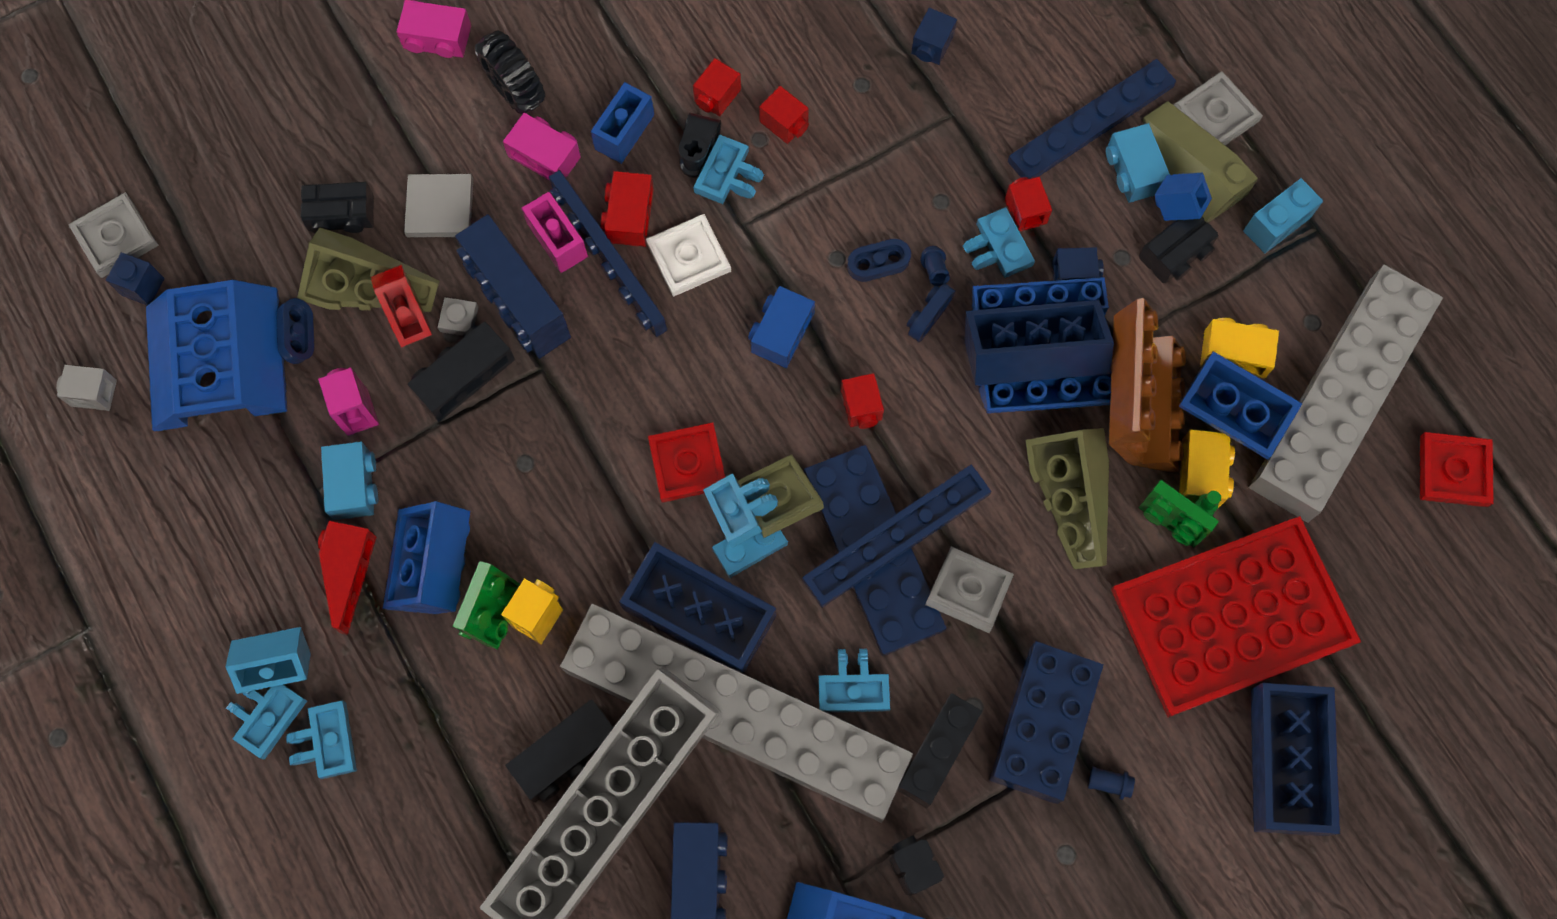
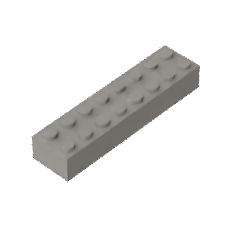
(1346, 393)
(604, 802)

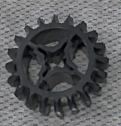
(510, 72)

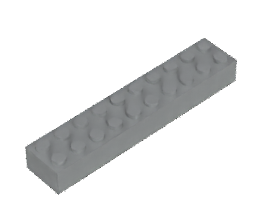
(753, 718)

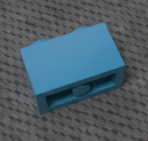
(1137, 162)
(1283, 215)
(348, 480)
(268, 660)

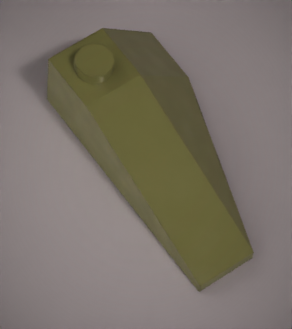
(1193, 150)
(341, 270)
(1075, 483)

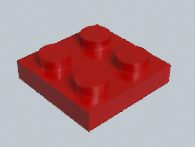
(686, 461)
(1456, 469)

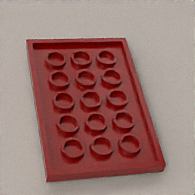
(1234, 616)

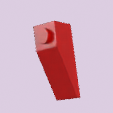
(344, 563)

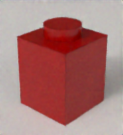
(716, 87)
(784, 115)
(1028, 203)
(862, 401)

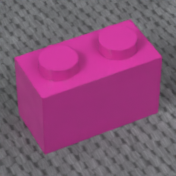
(434, 29)
(541, 147)
(555, 232)
(348, 401)

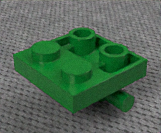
(1185, 519)
(483, 605)

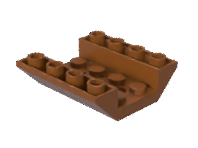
(1146, 391)

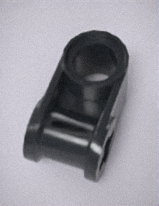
(697, 143)

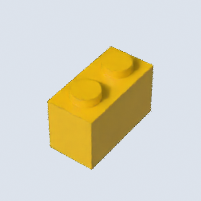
(1245, 345)
(1206, 465)
(533, 610)

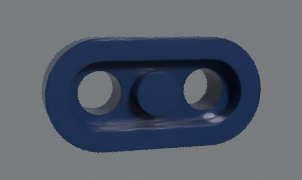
(878, 261)
(922, 322)
(298, 333)

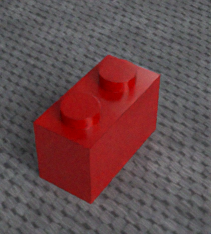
(628, 208)
(401, 305)

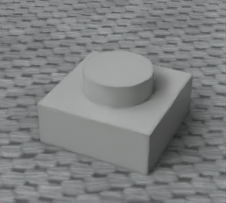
(457, 316)

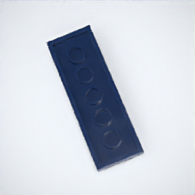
(896, 593)

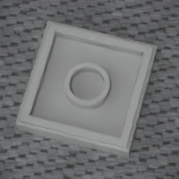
(1220, 108)
(438, 204)
(112, 230)
(970, 589)

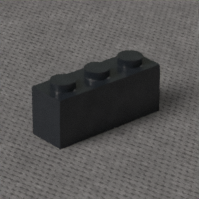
(461, 371)
(939, 750)
(560, 753)

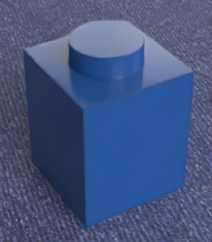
(1183, 196)

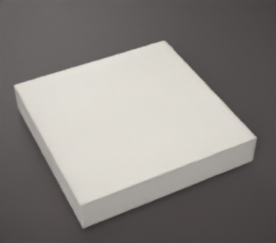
(688, 255)

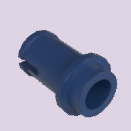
(934, 261)
(1111, 782)

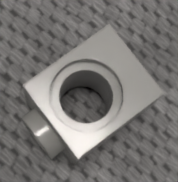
(86, 387)

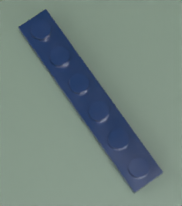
(1092, 121)
(613, 264)
(896, 536)

